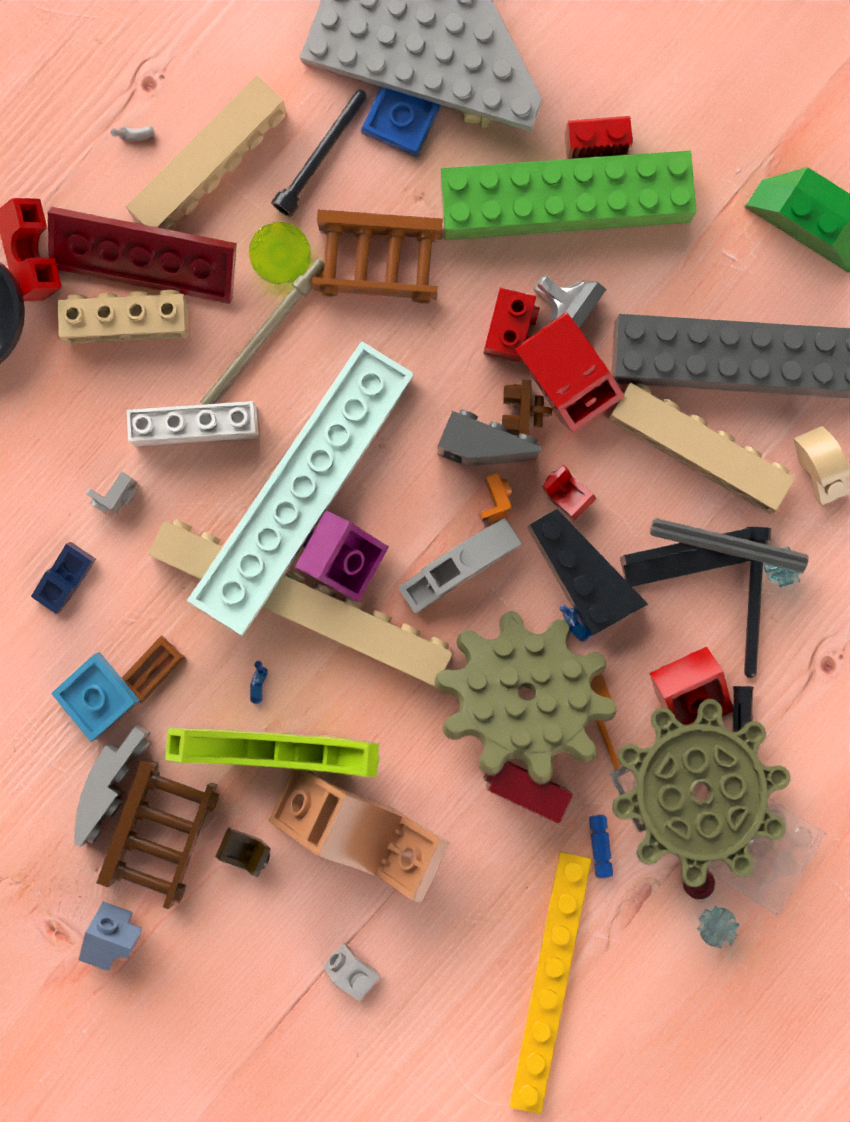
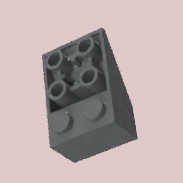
(477, 443)

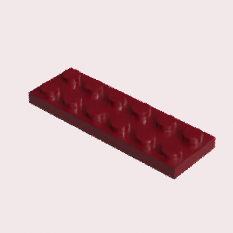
(141, 255)

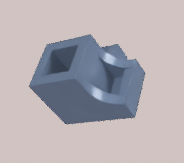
(109, 937)

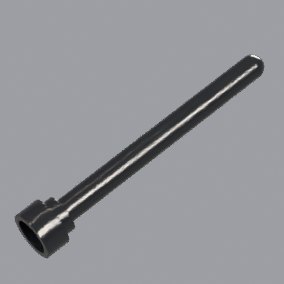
(287, 199)
(759, 535)

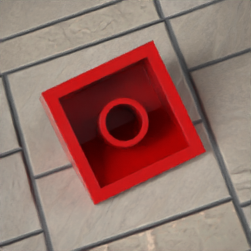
(688, 683)

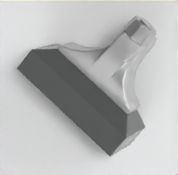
(575, 299)

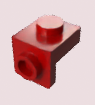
(568, 492)

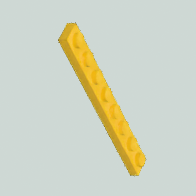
(550, 982)

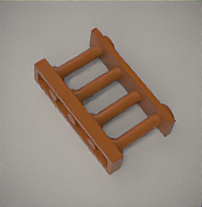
(395, 229)

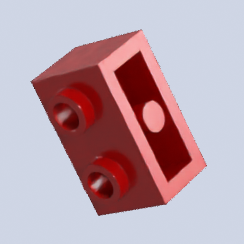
(510, 323)

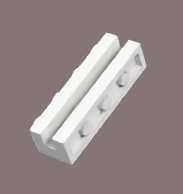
(192, 424)

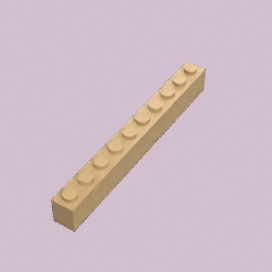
(315, 608)

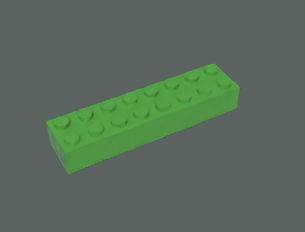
(568, 195)

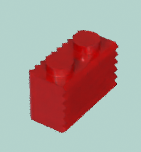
(598, 137)

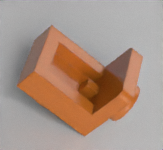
(499, 492)

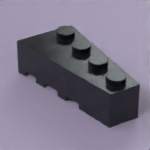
(585, 576)

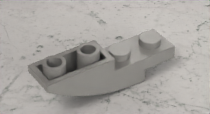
(460, 565)
(99, 793)

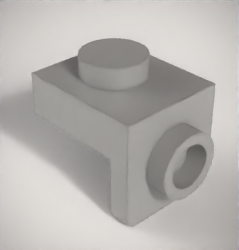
(121, 492)
(350, 972)

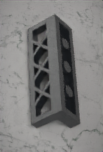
(676, 561)

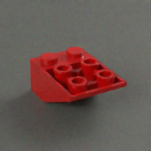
(569, 372)

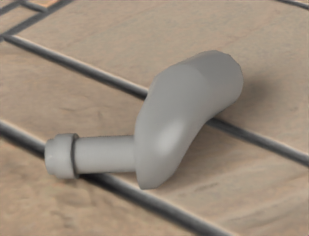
(130, 134)

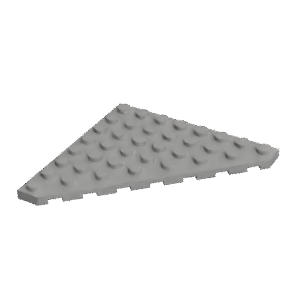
(430, 50)

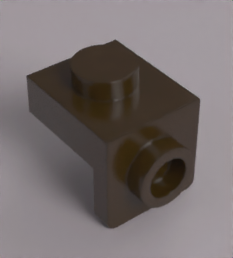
(244, 851)

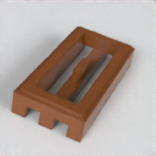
(170, 649)

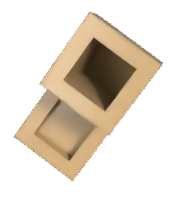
(825, 462)

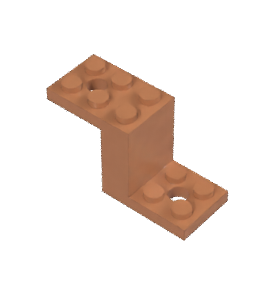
(358, 833)

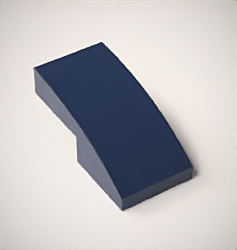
(63, 578)

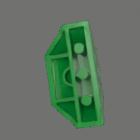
(808, 211)

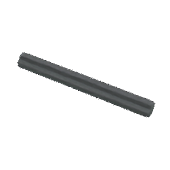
(729, 545)

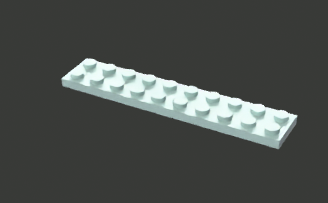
(300, 489)

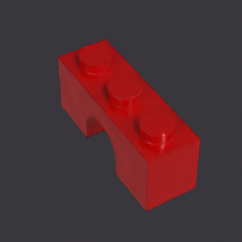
(20, 228)

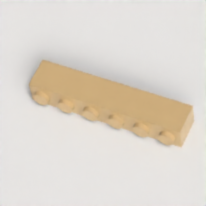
(209, 156)
(701, 448)

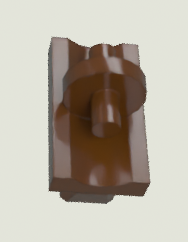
(521, 395)

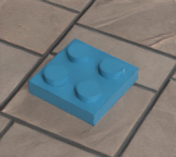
(95, 696)

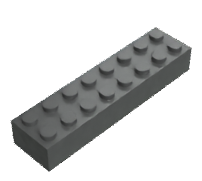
(731, 355)

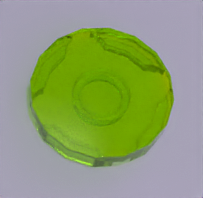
(279, 252)

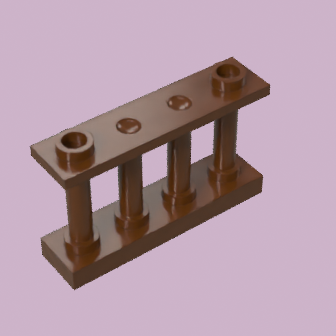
(137, 809)

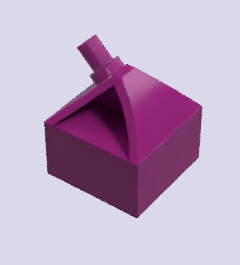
(341, 556)

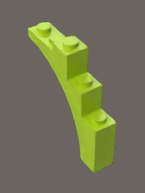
(272, 750)

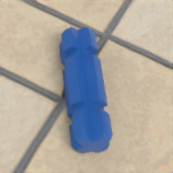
(601, 846)

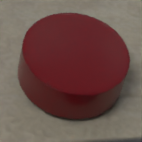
(702, 891)

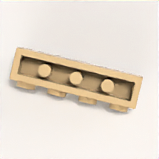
(123, 318)

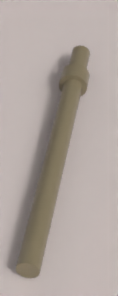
(301, 287)

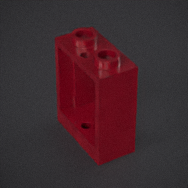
(516, 786)

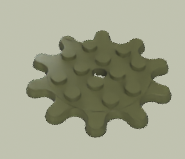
(519, 727)
(735, 800)

